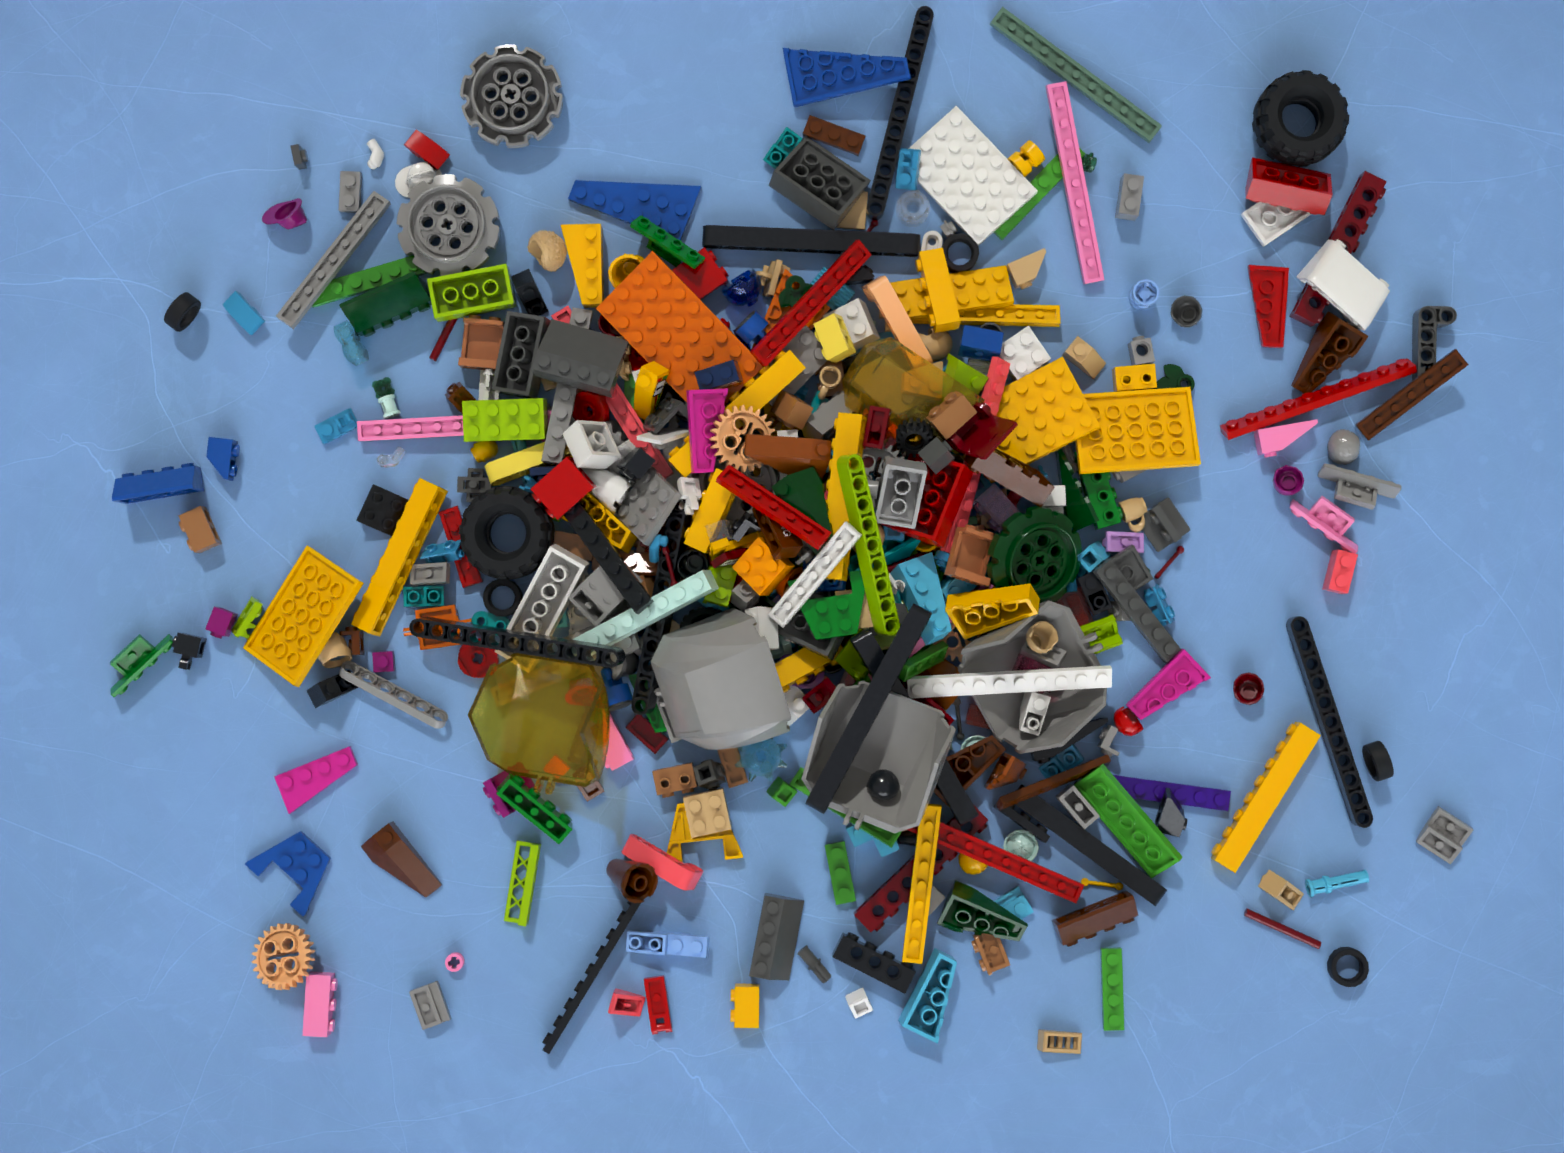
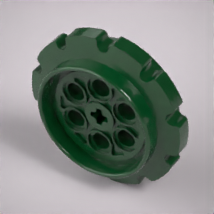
(1036, 554)

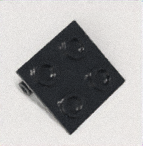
(382, 510)

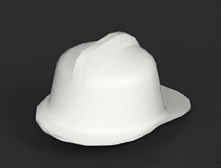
(413, 175)

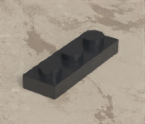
(1023, 821)

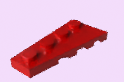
(1269, 295)

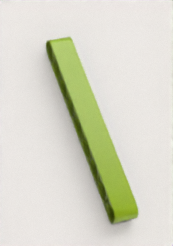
(870, 534)

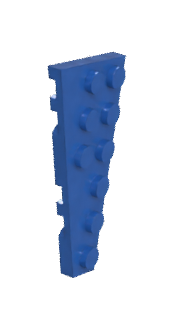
(829, 75)
(660, 203)

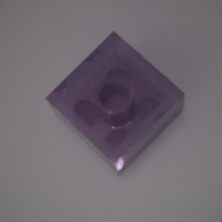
(994, 507)

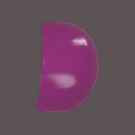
(1288, 480)

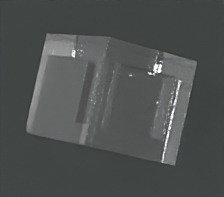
(719, 530)

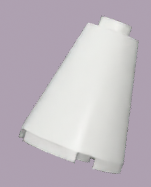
(611, 488)

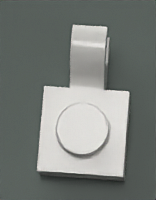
(691, 492)

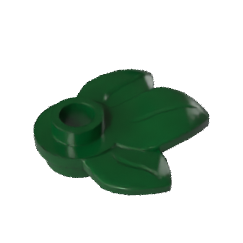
(790, 296)
(1173, 377)

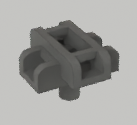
(472, 483)

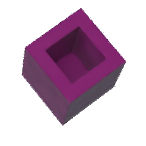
(221, 622)

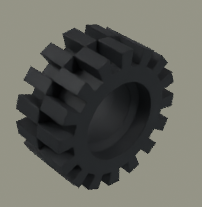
(909, 428)

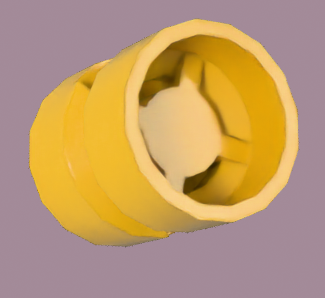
(1028, 157)

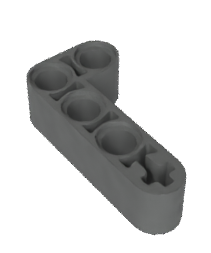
(1430, 328)

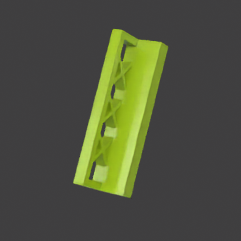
(525, 906)

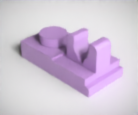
(1120, 540)

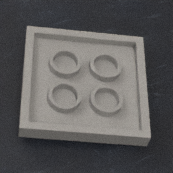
(648, 506)

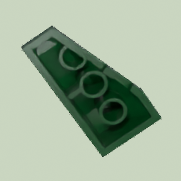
(806, 494)
(975, 912)

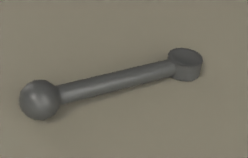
(960, 736)

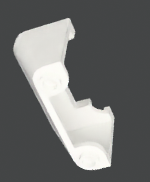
(1345, 283)

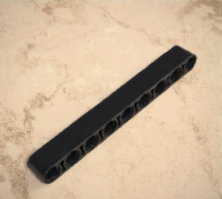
(1093, 848)

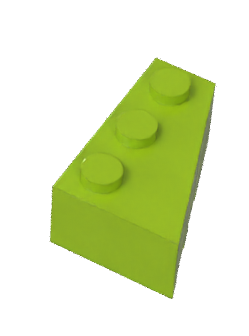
(965, 374)

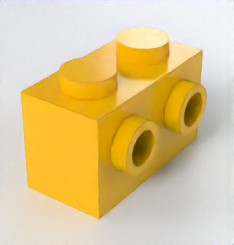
(1134, 377)
(746, 1005)

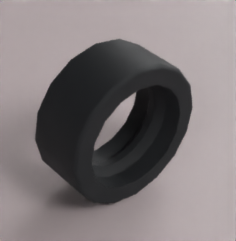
(974, 252)
(182, 311)
(492, 586)
(1378, 761)
(1360, 976)

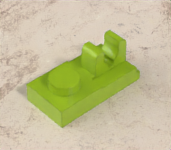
(245, 620)

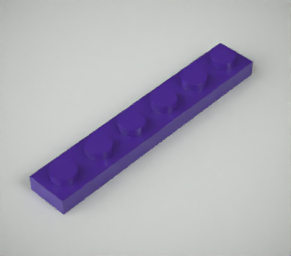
(1185, 794)

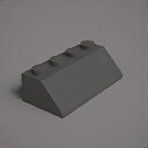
(776, 937)

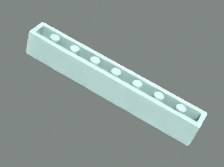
(664, 604)

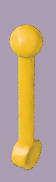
(1118, 886)

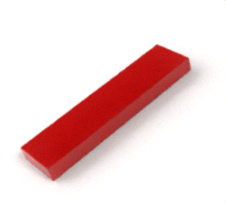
(451, 519)

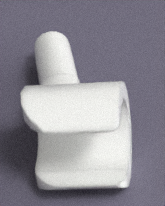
(896, 584)

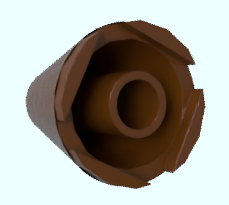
(633, 879)

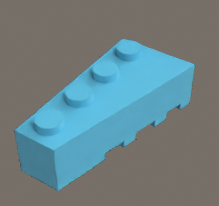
(924, 589)
(930, 997)

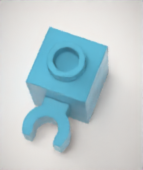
(1092, 557)

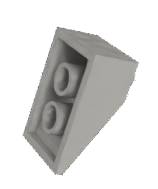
(900, 492)

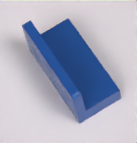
(980, 343)

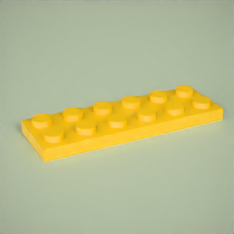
(972, 291)

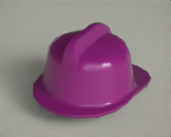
(286, 214)

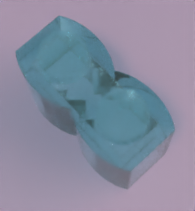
(352, 347)

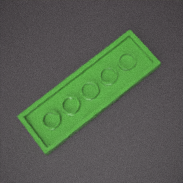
(1128, 821)

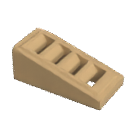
(1046, 1037)

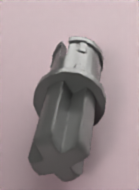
(814, 964)

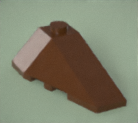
(1328, 349)
(973, 761)
(398, 857)

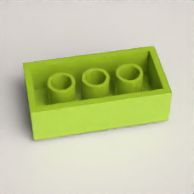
(471, 292)
(505, 419)

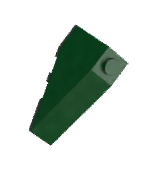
(1077, 507)

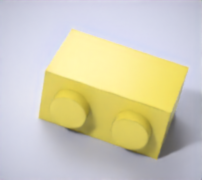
(834, 338)

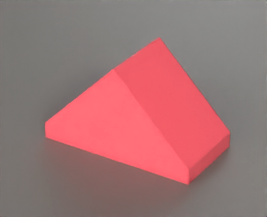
(626, 1003)

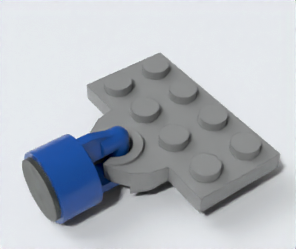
(803, 346)
(617, 691)

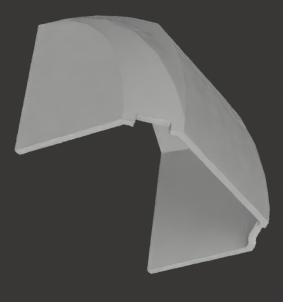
(720, 683)
(1067, 708)
(903, 739)

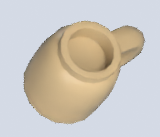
(829, 379)
(1132, 510)

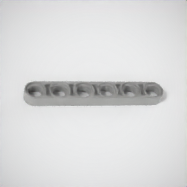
(394, 693)

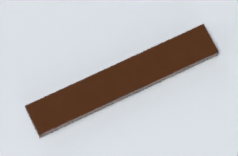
(1411, 394)
(1051, 782)

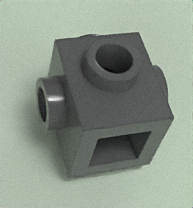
(709, 774)

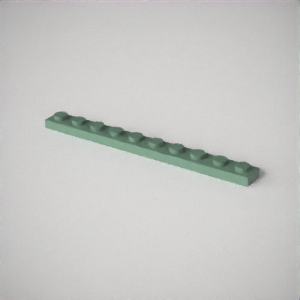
(1075, 75)

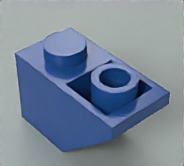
(223, 455)

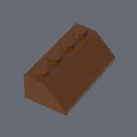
(1095, 917)

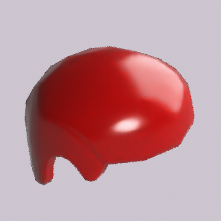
(1127, 722)

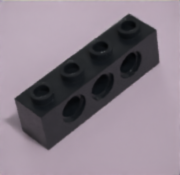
(898, 981)

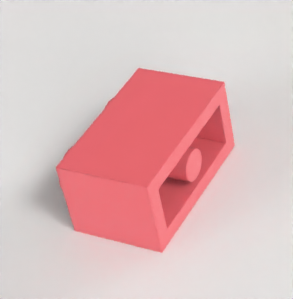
(1340, 571)

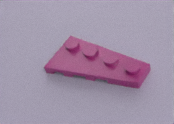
(703, 410)
(1174, 679)
(308, 780)

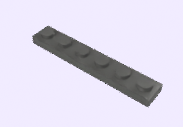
(1137, 610)

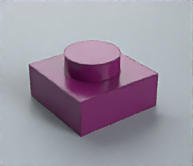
(383, 661)

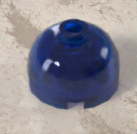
(744, 289)

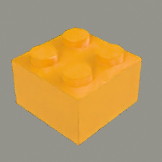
(761, 569)

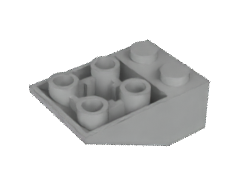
(598, 597)

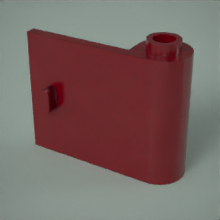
(981, 433)

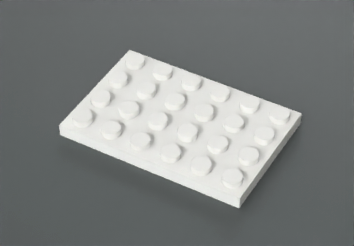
(970, 176)

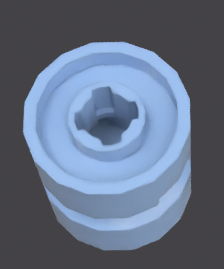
(1143, 294)

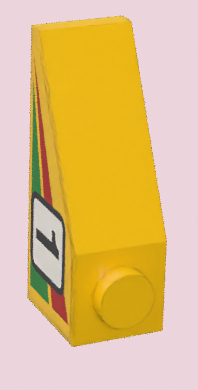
(649, 388)

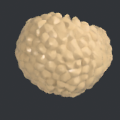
(548, 249)

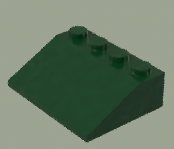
(387, 304)

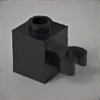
(189, 647)

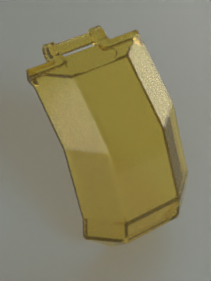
(898, 379)

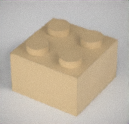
(707, 812)

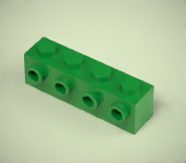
(1101, 496)
(534, 808)

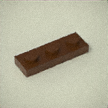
(834, 135)

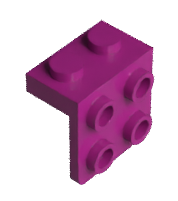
(501, 807)

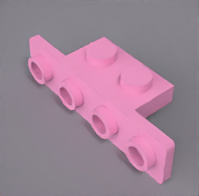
(1329, 519)

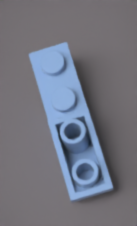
(667, 943)

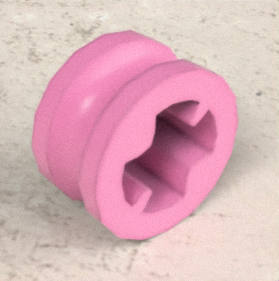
(450, 967)

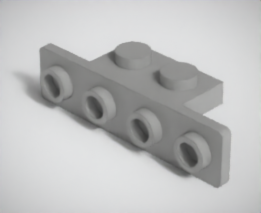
(1357, 487)

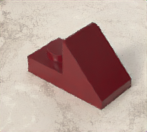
(877, 428)
(819, 695)

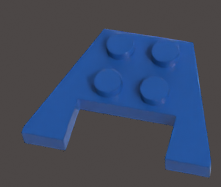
(301, 861)

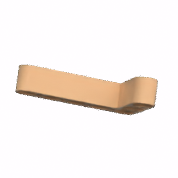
(896, 317)

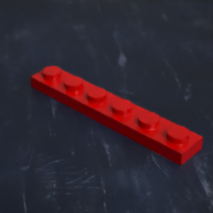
(773, 507)

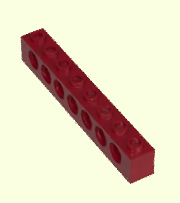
(1375, 189)
(894, 883)

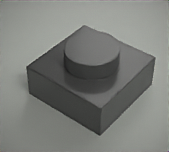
(299, 156)

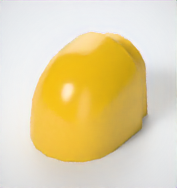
(484, 450)

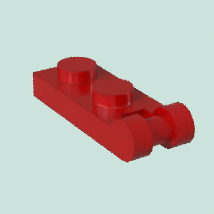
(657, 1004)

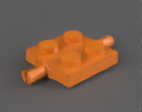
(444, 612)

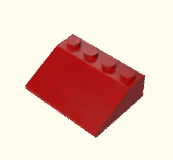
(939, 503)

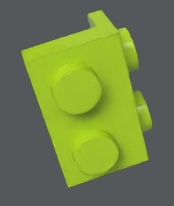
(725, 580)
(1106, 631)

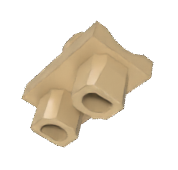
(770, 275)

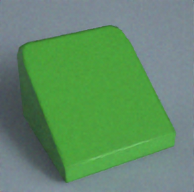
(781, 791)

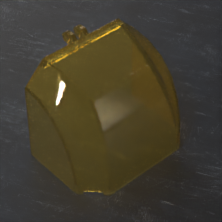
(543, 720)

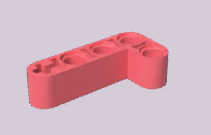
(680, 874)

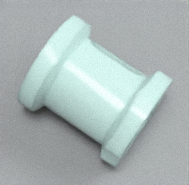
(389, 406)

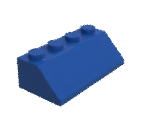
(158, 485)

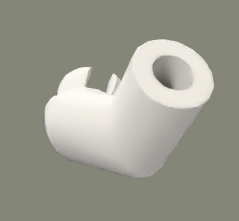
(376, 156)

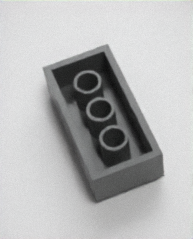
(517, 354)

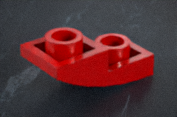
(426, 149)

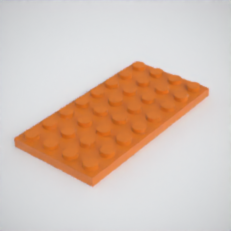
(674, 327)

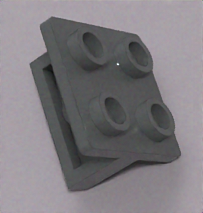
(1163, 525)

